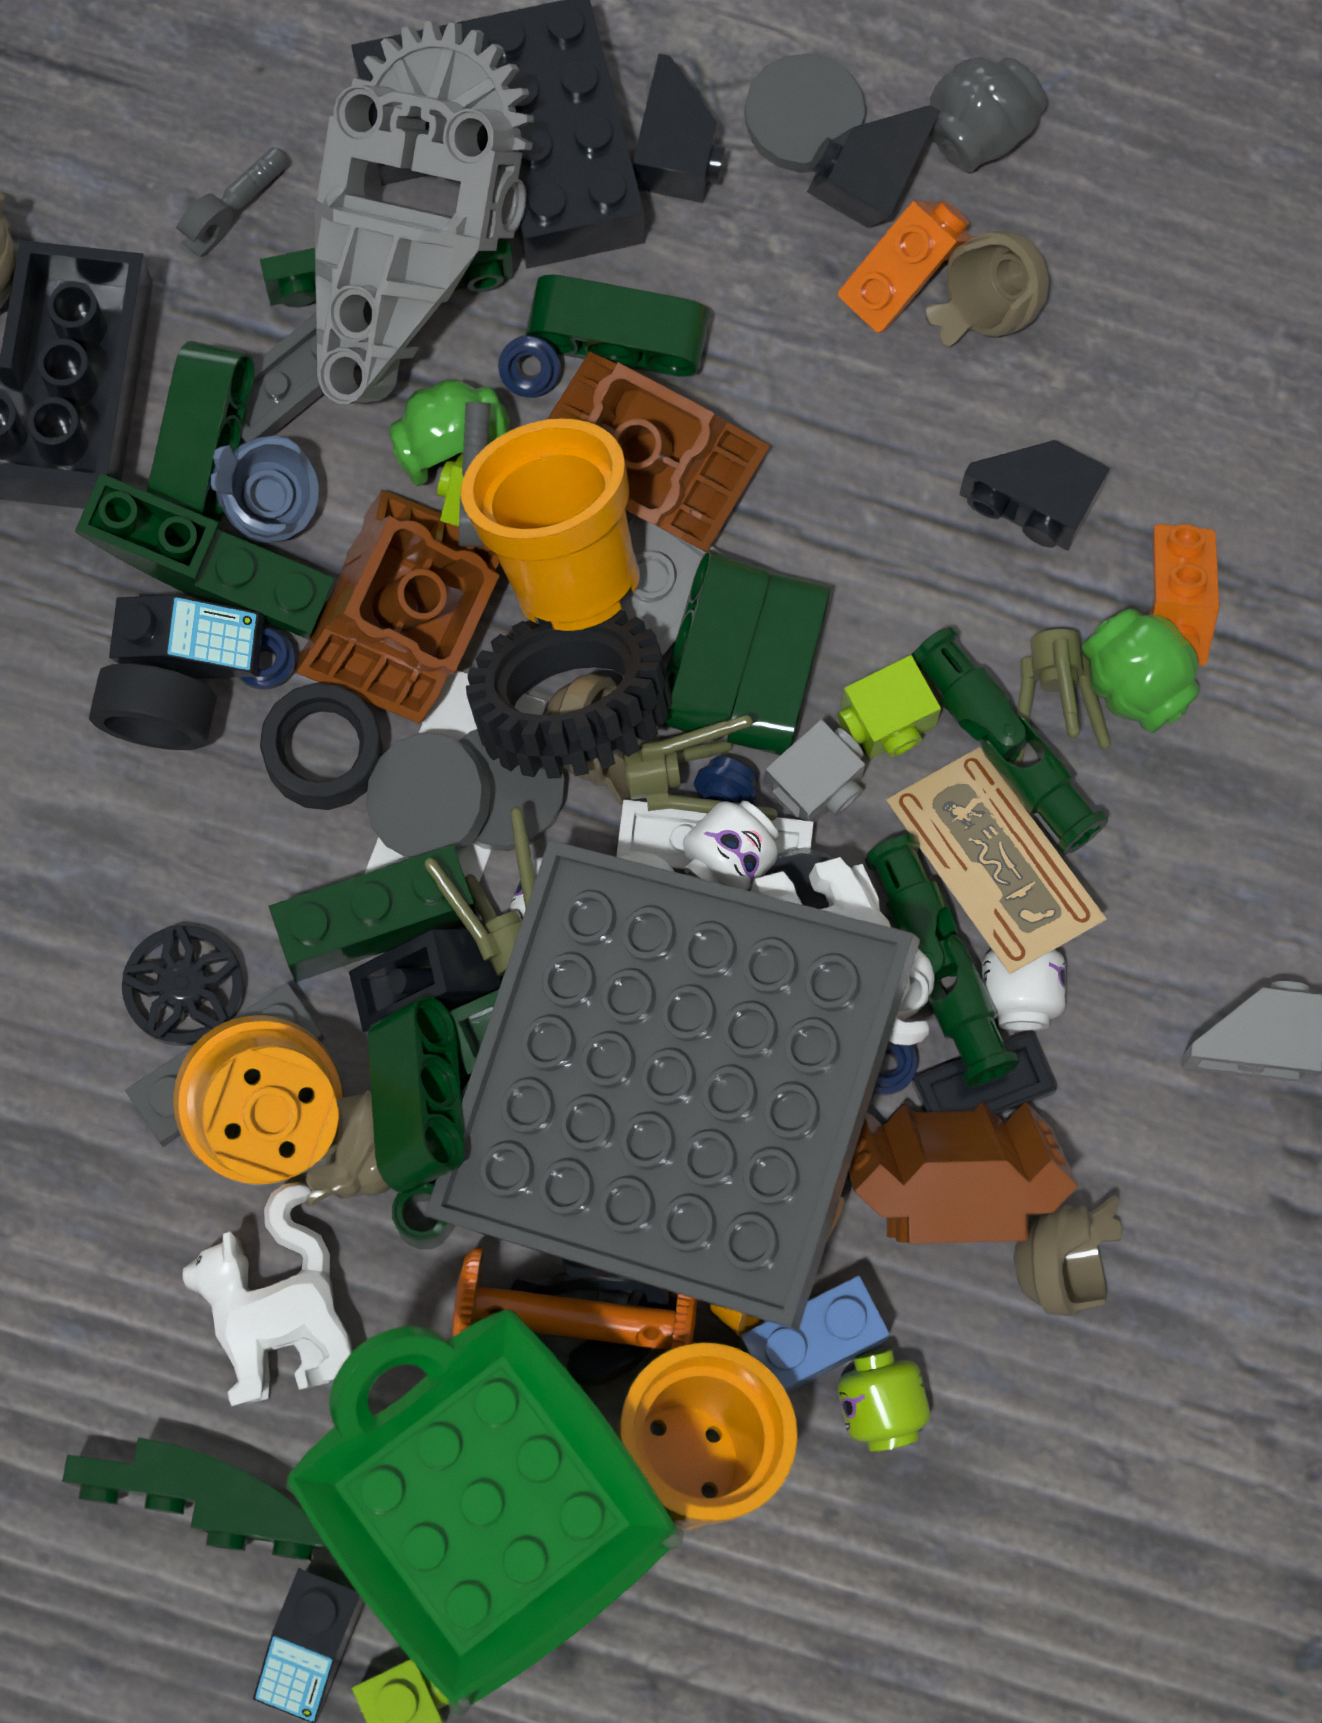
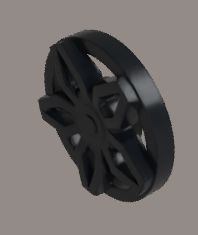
(181, 984)

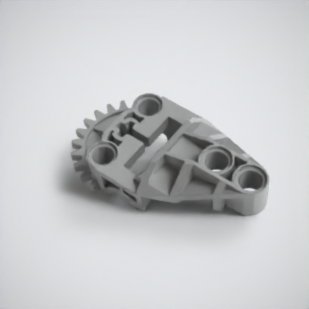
(396, 253)

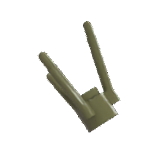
(1060, 667)
(656, 768)
(498, 933)

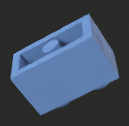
(830, 1335)

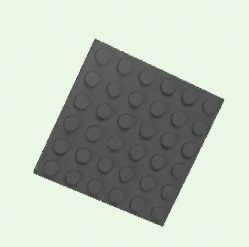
(675, 1081)

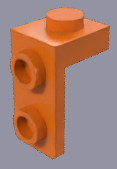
(904, 261)
(1186, 582)

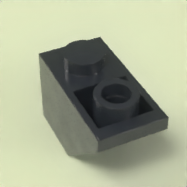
(1037, 488)

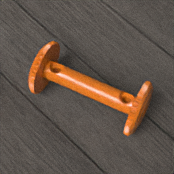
(572, 1316)

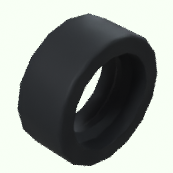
(308, 701)
(152, 707)

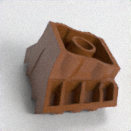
(678, 456)
(400, 609)
(960, 1174)

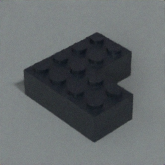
(579, 166)
(69, 370)

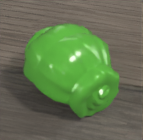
(435, 425)
(1142, 668)

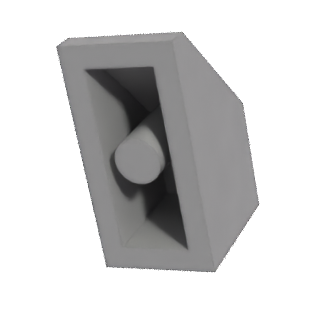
(1265, 1037)

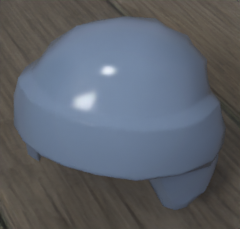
(266, 487)

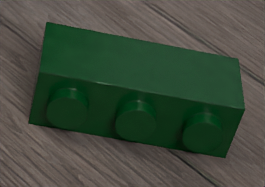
(367, 914)

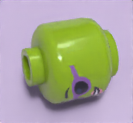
(883, 1400)

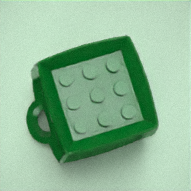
(478, 1504)

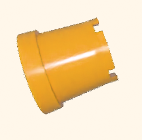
(556, 519)
(214, 1094)
(699, 1391)

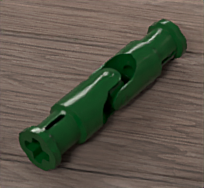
(986, 715)
(921, 909)

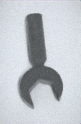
(211, 218)
(475, 439)

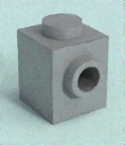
(817, 774)

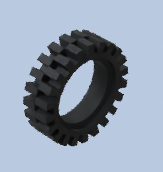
(578, 734)

